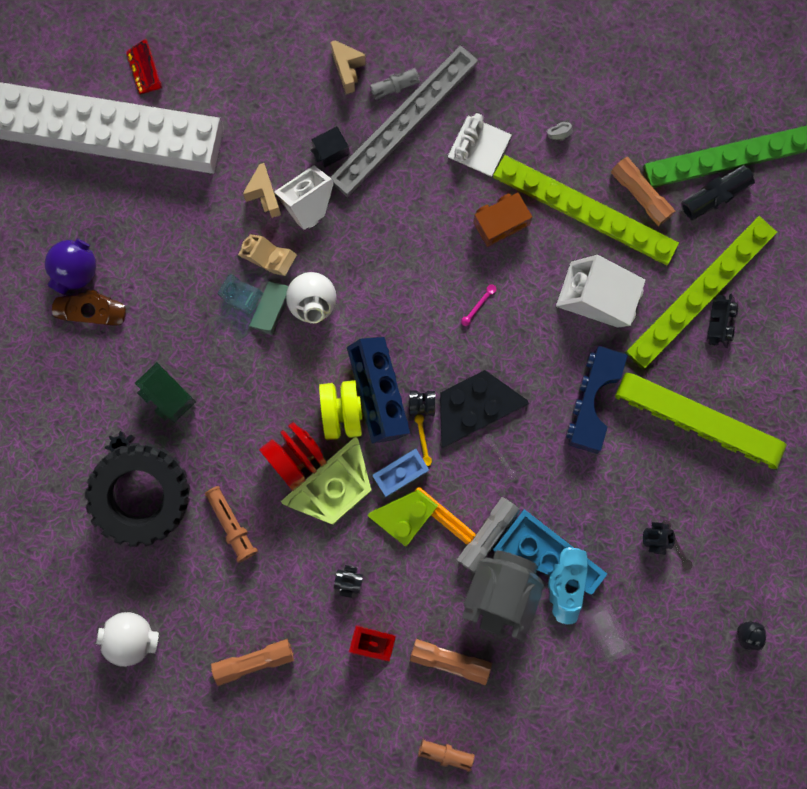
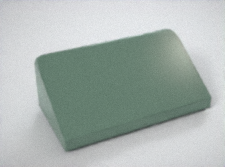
(270, 308)

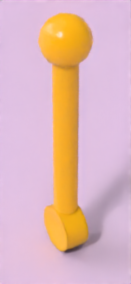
(419, 419)

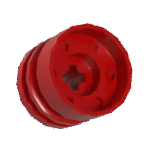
(293, 455)

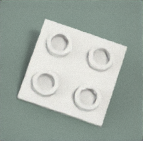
(479, 145)

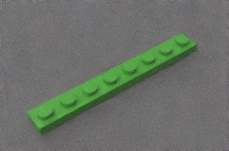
(726, 157)

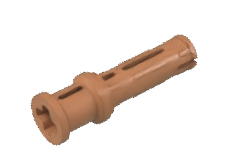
(235, 534)

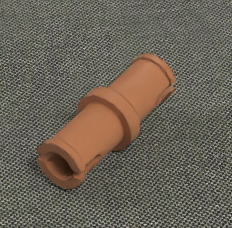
(446, 755)

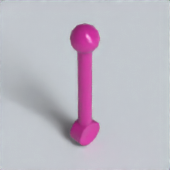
(491, 289)

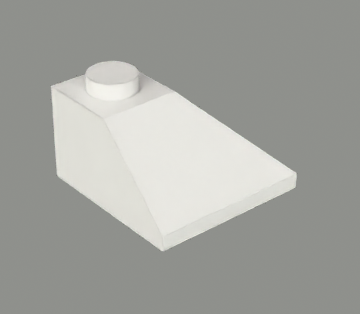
(307, 196)

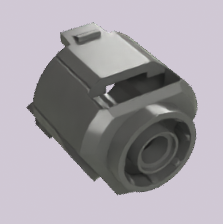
(504, 593)

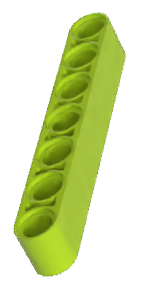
(701, 419)

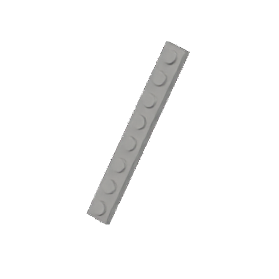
(403, 121)

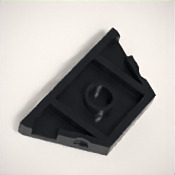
(475, 405)

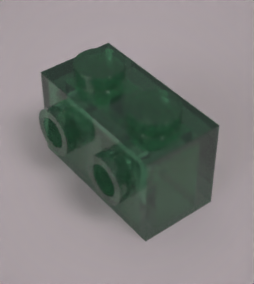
(165, 393)

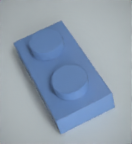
(400, 473)

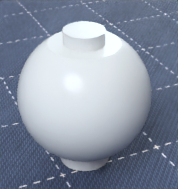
(311, 297)
(126, 639)

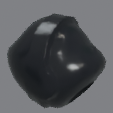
(751, 635)

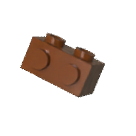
(502, 218)

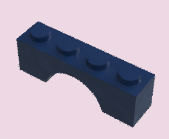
(588, 430)

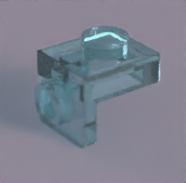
(239, 294)

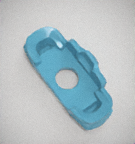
(571, 566)

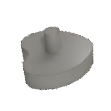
(560, 131)

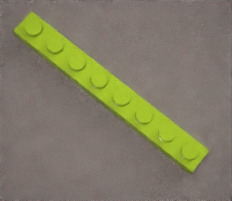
(586, 210)
(700, 292)

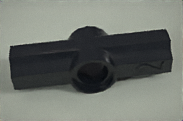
(718, 192)

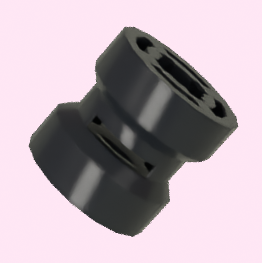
(416, 403)

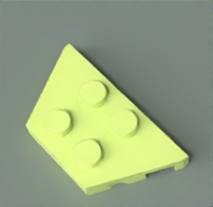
(333, 487)

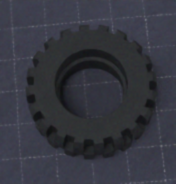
(126, 527)

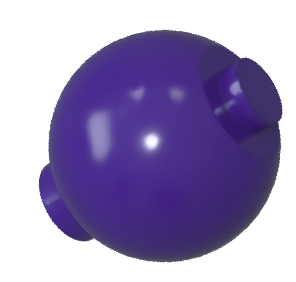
(69, 265)

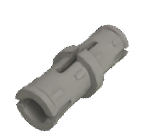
(395, 83)

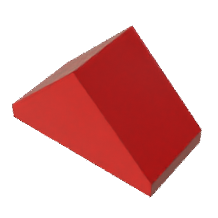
(372, 643)

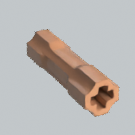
(631, 178)
(467, 667)
(234, 668)

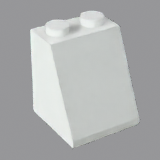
(601, 291)

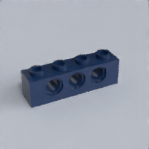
(378, 389)

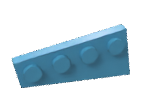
(542, 546)

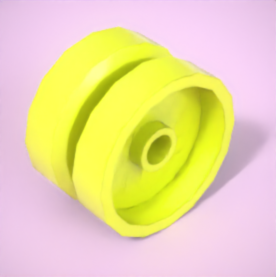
(339, 410)

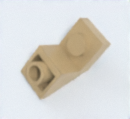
(266, 255)

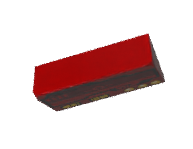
(144, 68)

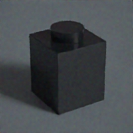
(329, 147)

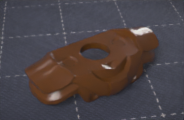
(106, 310)

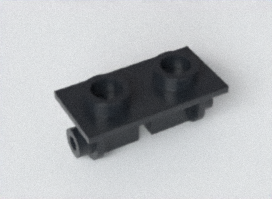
(722, 330)

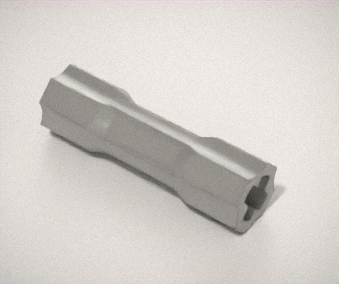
(499, 519)

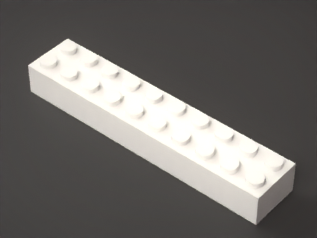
(109, 128)

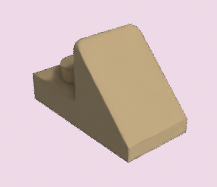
(346, 61)
(259, 187)

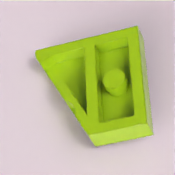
(404, 516)

